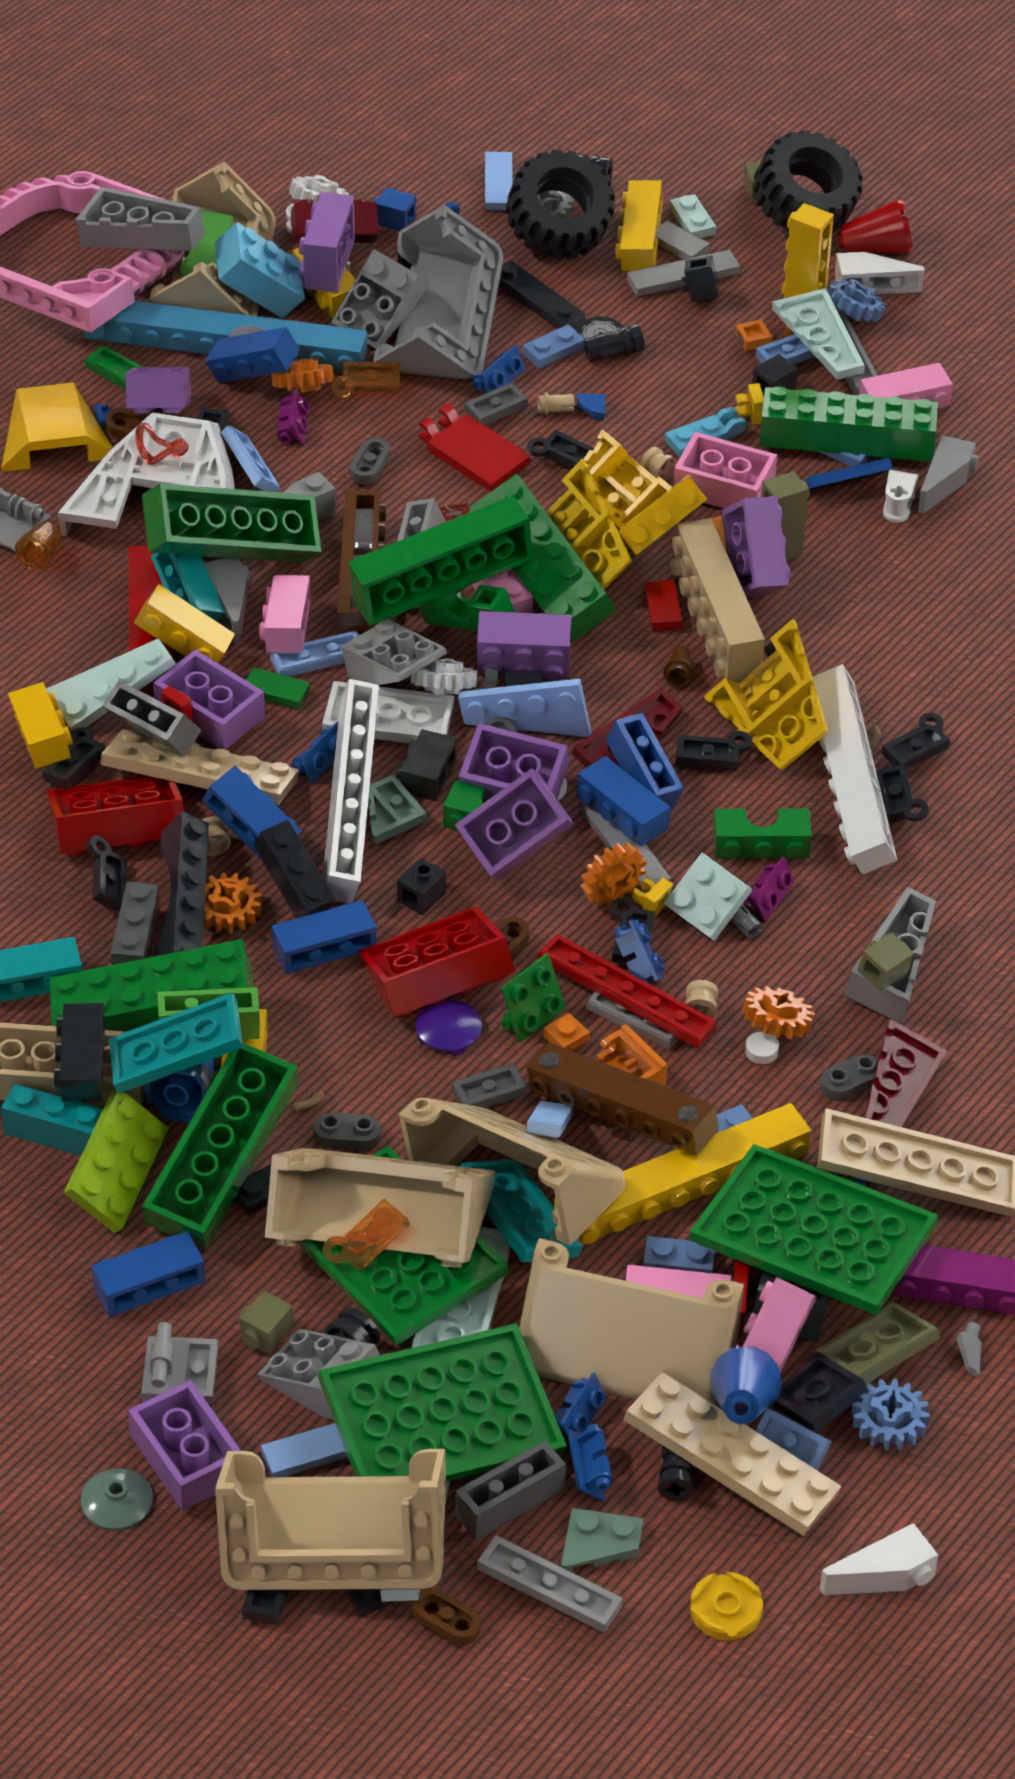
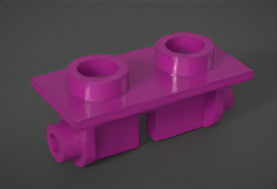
(293, 418)
(769, 889)

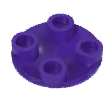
(448, 1026)

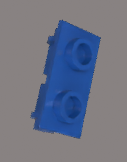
(501, 372)
(319, 756)
(636, 941)
(583, 1403)
(591, 1472)

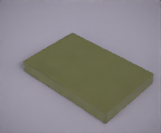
(880, 1342)

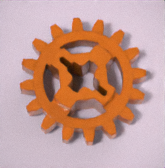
(304, 376)
(613, 874)
(231, 903)
(778, 1012)

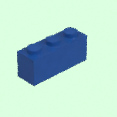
(252, 355)
(644, 758)
(623, 801)
(244, 806)
(323, 936)
(148, 1273)

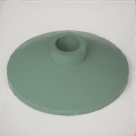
(119, 1510)

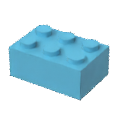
(259, 270)

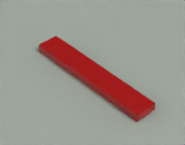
(629, 991)

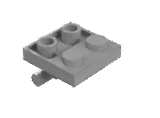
(178, 1360)

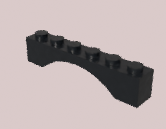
(185, 852)

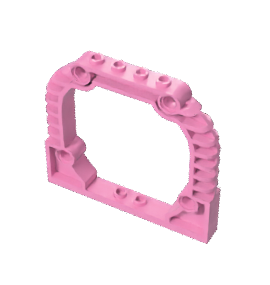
(104, 292)

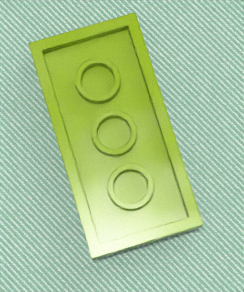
(116, 1160)

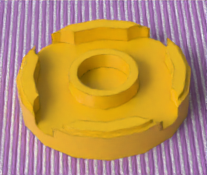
(726, 1606)

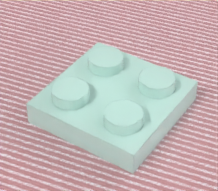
(708, 896)

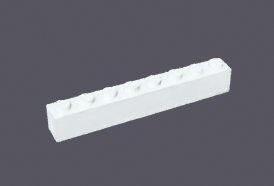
(853, 773)
(350, 789)

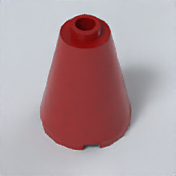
(878, 231)

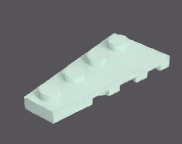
(822, 331)
(85, 693)

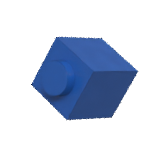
(395, 209)

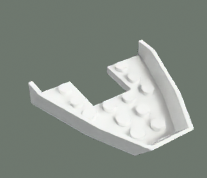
(106, 489)

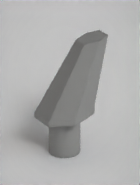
(970, 1348)

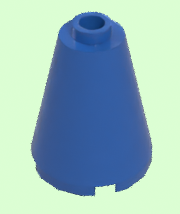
(182, 1091)
(745, 1383)

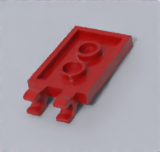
(473, 448)

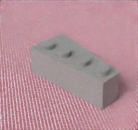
(138, 222)
(910, 924)

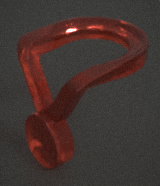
(176, 448)

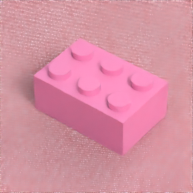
(725, 469)

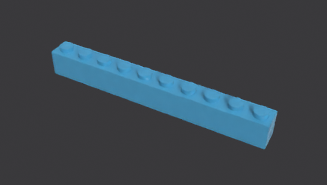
(200, 330)

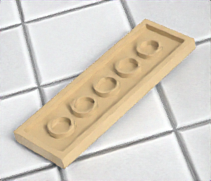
(198, 768)
(917, 1162)
(732, 1453)

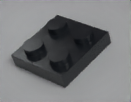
(819, 1392)

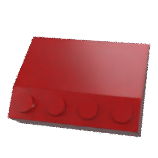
(117, 810)
(437, 961)

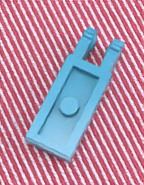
(721, 426)

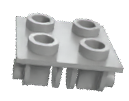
(17, 518)

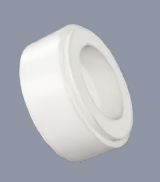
(762, 1048)

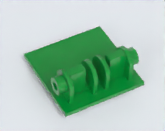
(532, 999)

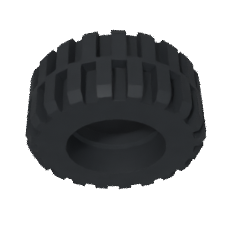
(813, 158)
(571, 176)

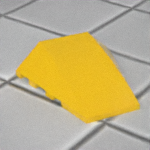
(51, 419)
(621, 480)
(589, 526)
(775, 701)

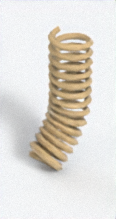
(877, 740)
(309, 1102)

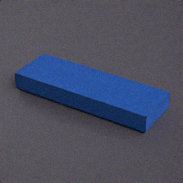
(848, 474)

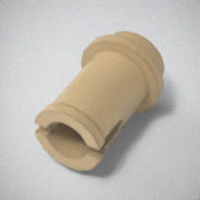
(555, 403)

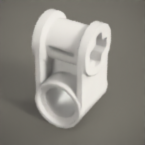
(899, 495)

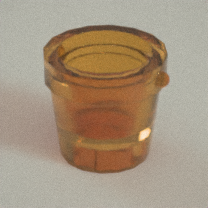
(38, 545)

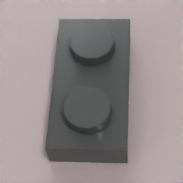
(496, 404)
(490, 1087)

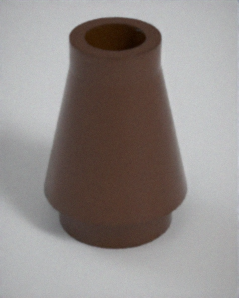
(679, 668)

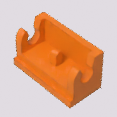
(633, 1055)

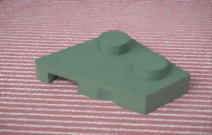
(392, 809)
(600, 1538)

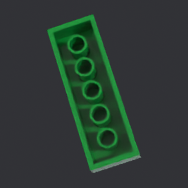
(849, 424)
(231, 523)
(441, 560)
(557, 574)
(132, 986)
(220, 1144)

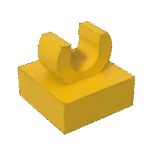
(752, 404)
(655, 895)

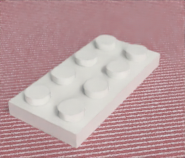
(399, 712)

